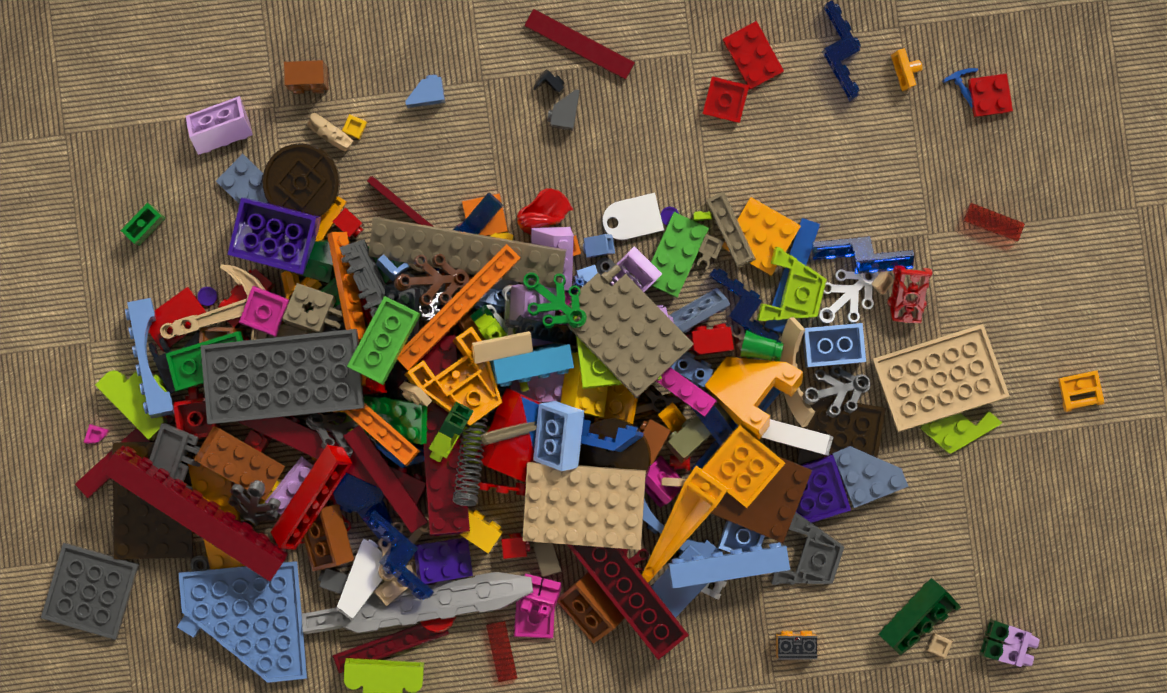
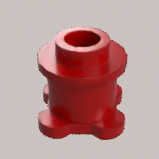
(676, 464)

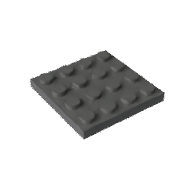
(90, 591)

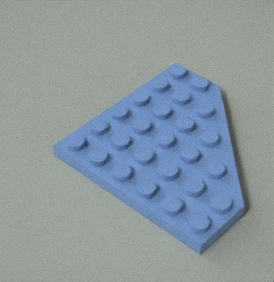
(250, 616)

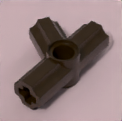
(650, 396)

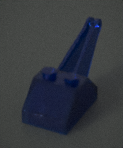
(362, 497)

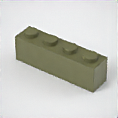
(691, 436)

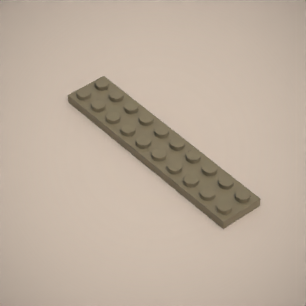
(462, 250)

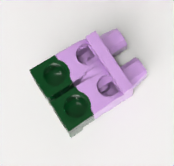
(1015, 644)

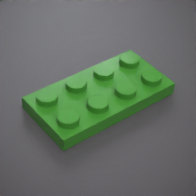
(677, 253)
(383, 340)

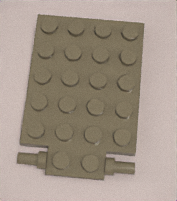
(628, 331)

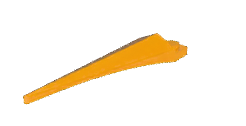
(694, 504)

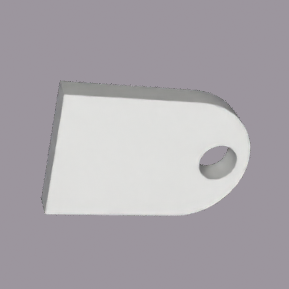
(635, 217)

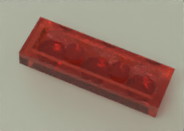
(993, 222)
(501, 651)

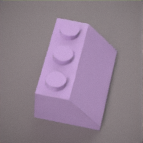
(218, 125)
(558, 238)

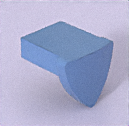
(389, 268)

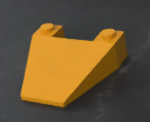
(461, 382)
(744, 383)

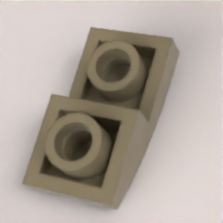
(547, 558)

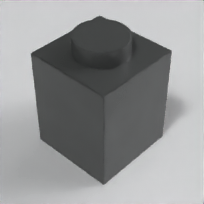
(333, 579)

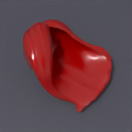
(545, 210)

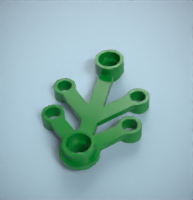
(556, 303)

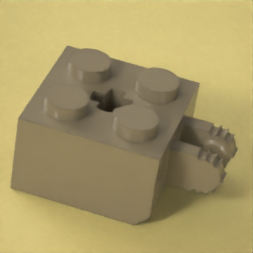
(315, 320)

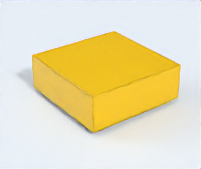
(354, 127)

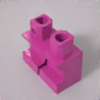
(547, 598)

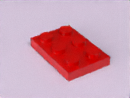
(753, 55)

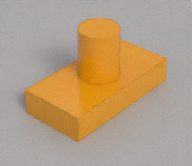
(905, 69)

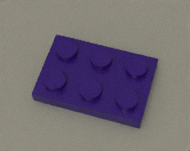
(443, 560)

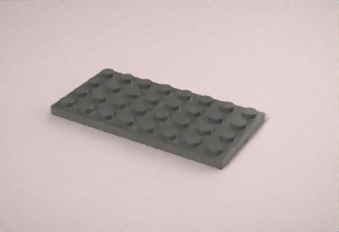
(281, 377)

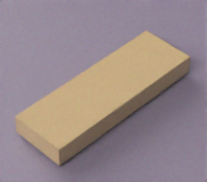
(502, 347)

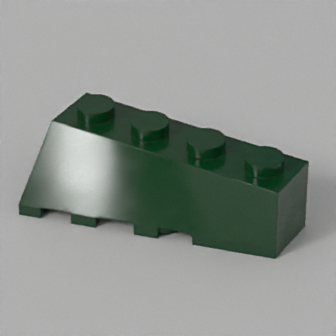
(319, 263)
(918, 616)

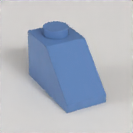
(427, 92)

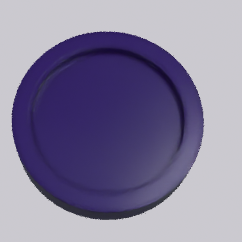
(666, 214)
(207, 296)

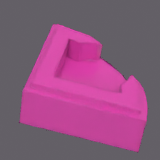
(95, 434)

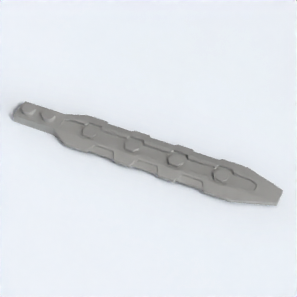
(449, 599)

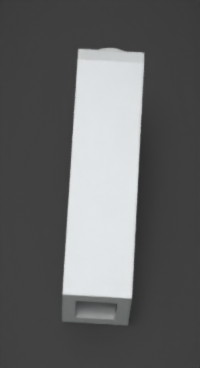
(798, 437)
(361, 580)

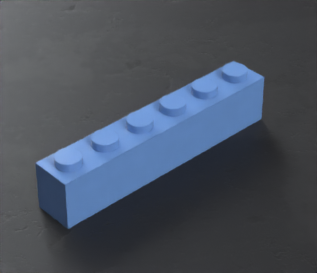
(728, 566)

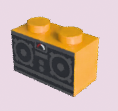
(796, 646)

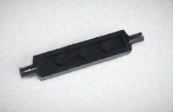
(558, 333)

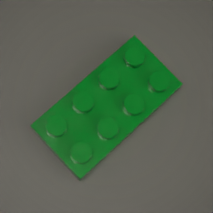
(186, 363)
(402, 415)

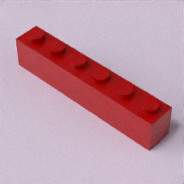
(311, 497)

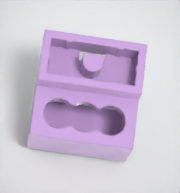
(639, 267)

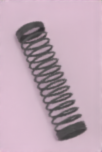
(473, 497)

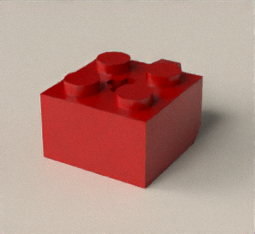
(711, 340)
(187, 410)

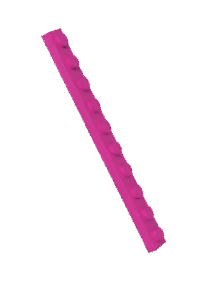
(680, 386)

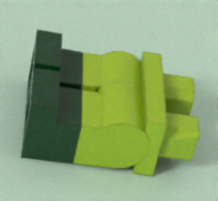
(488, 324)
(450, 431)

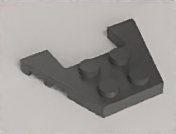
(818, 558)

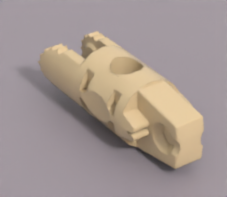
(329, 132)

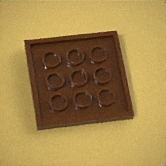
(774, 506)

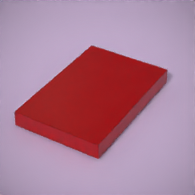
(178, 307)

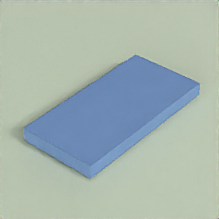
(677, 598)

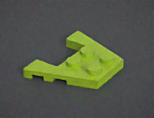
(801, 293)
(957, 431)

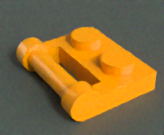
(1081, 384)

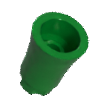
(761, 347)

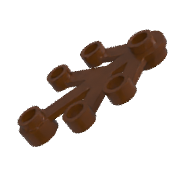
(434, 279)

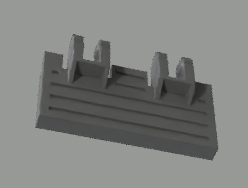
(365, 274)
(171, 449)

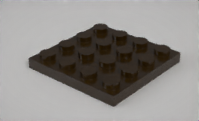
(856, 429)

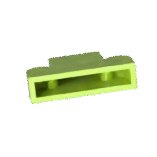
(128, 399)
(383, 675)

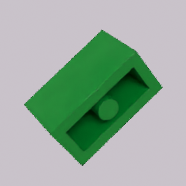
(143, 224)

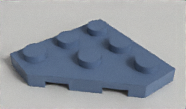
(867, 476)

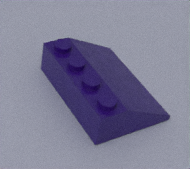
(273, 235)

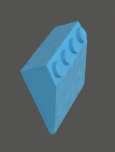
(540, 363)

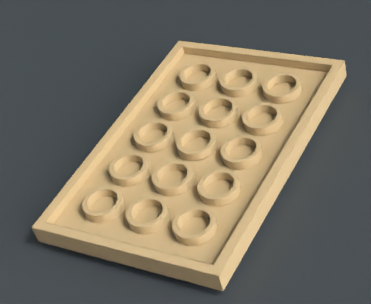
(940, 378)
(584, 506)

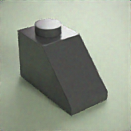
(564, 112)

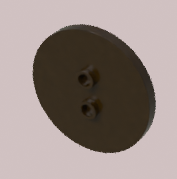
(302, 179)
(633, 457)

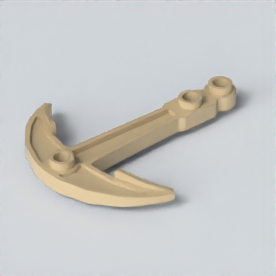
(221, 314)

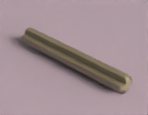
(507, 433)

